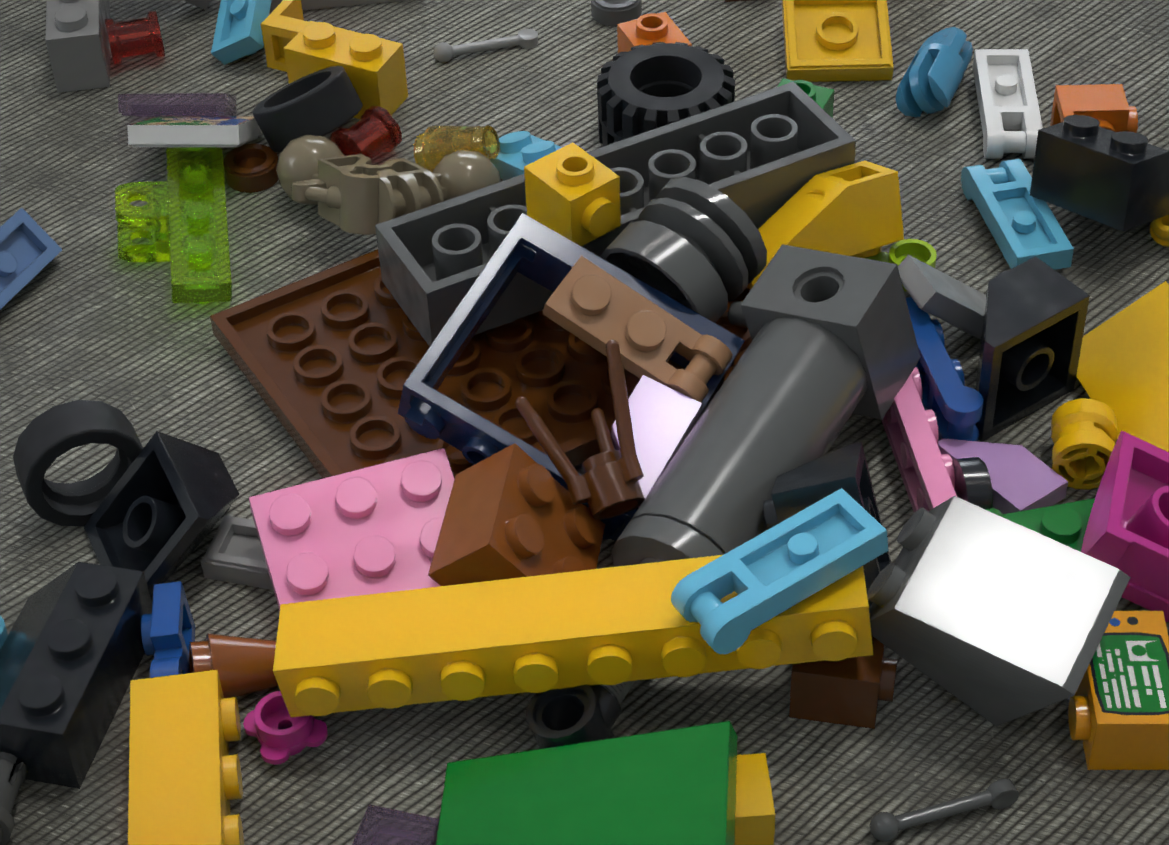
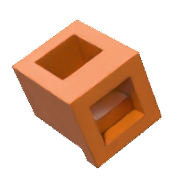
(1098, 101)

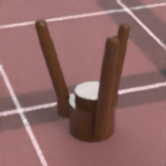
(610, 476)

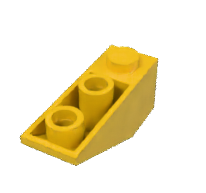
(839, 213)

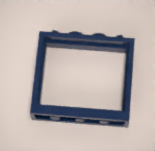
(546, 260)

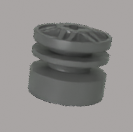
(691, 247)

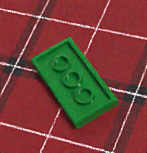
(598, 792)

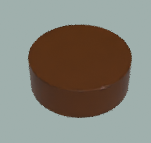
(251, 168)

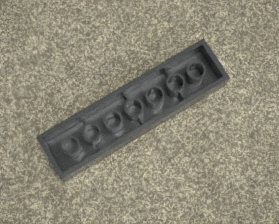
(748, 149)

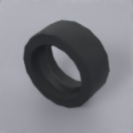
(307, 107)
(55, 434)

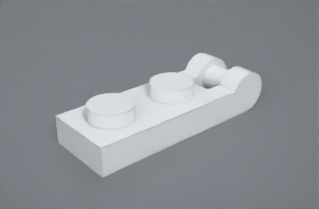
(1006, 102)

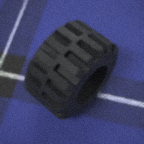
(659, 87)

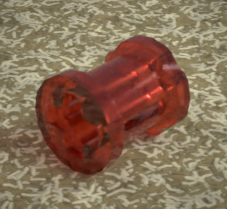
(135, 37)
(370, 136)

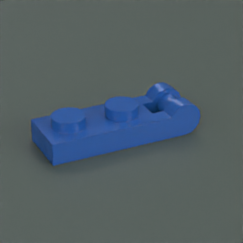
(943, 381)

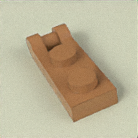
(605, 309)

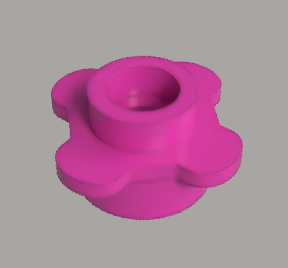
(268, 725)

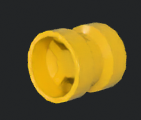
(1083, 441)

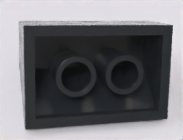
(70, 669)

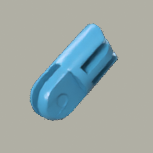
(934, 73)

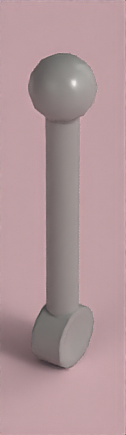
(526, 39)

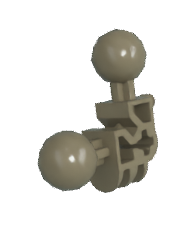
(363, 194)

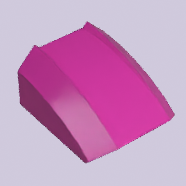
(1132, 521)

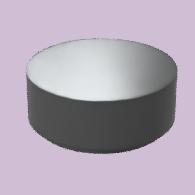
(615, 11)

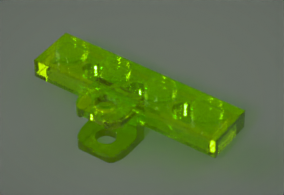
(183, 224)

